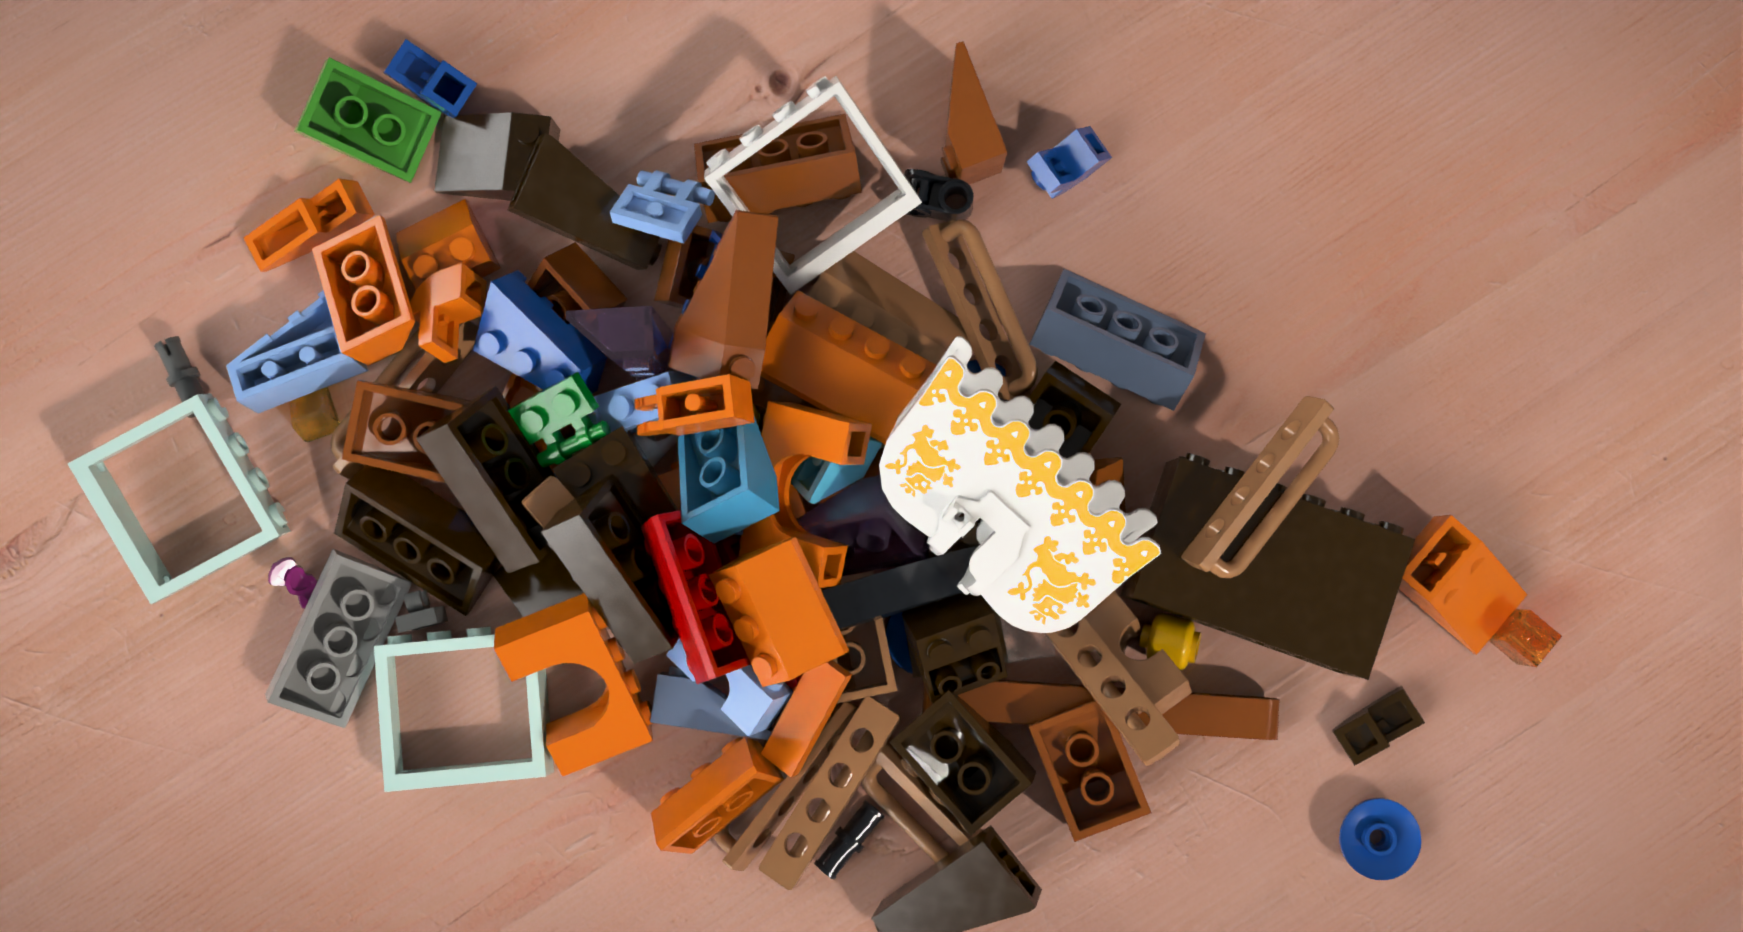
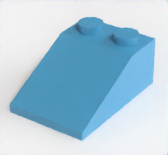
(725, 481)

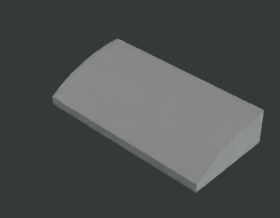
(337, 638)

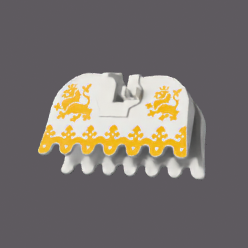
(1044, 531)

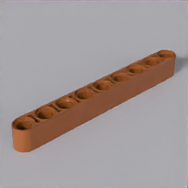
(1194, 715)

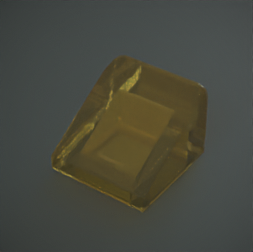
(314, 415)

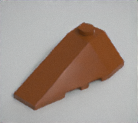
(730, 306)

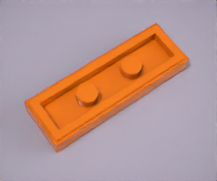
(805, 717)

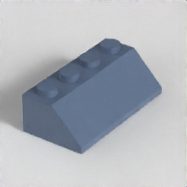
(1119, 340)

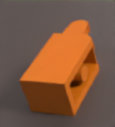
(698, 406)

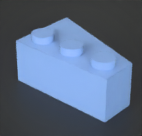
(292, 361)

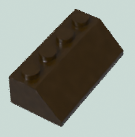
(490, 474)
(416, 536)
(606, 555)

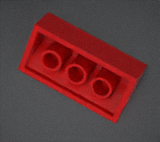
(683, 568)

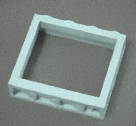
(125, 527)
(393, 774)

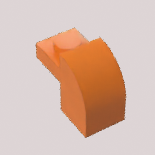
(444, 303)

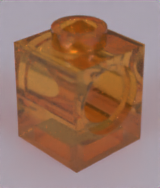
(1525, 638)

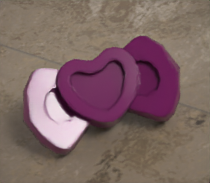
(289, 574)

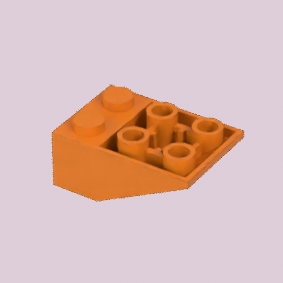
(1460, 582)

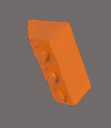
(365, 292)
(778, 612)
(714, 797)

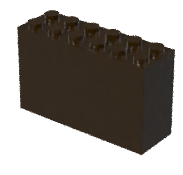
(1310, 592)

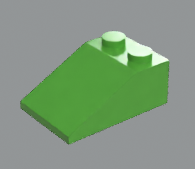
(367, 120)

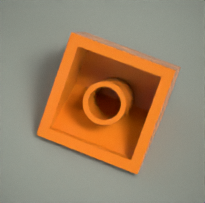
(444, 241)

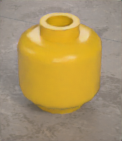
(1174, 636)

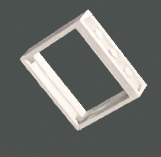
(851, 235)

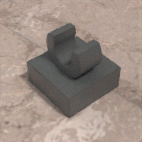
(420, 613)

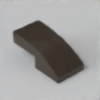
(1377, 725)

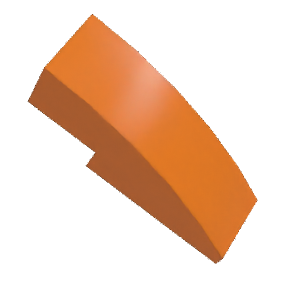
(308, 224)

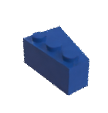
(531, 339)

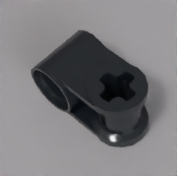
(935, 191)

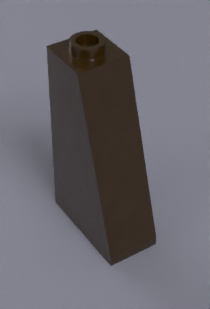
(577, 204)
(962, 890)

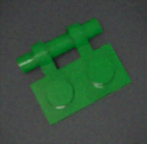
(555, 408)

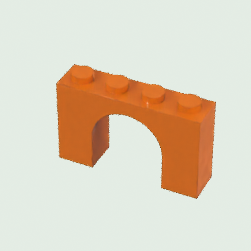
(791, 436)
(579, 635)

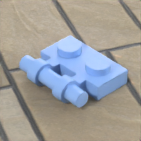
(661, 214)

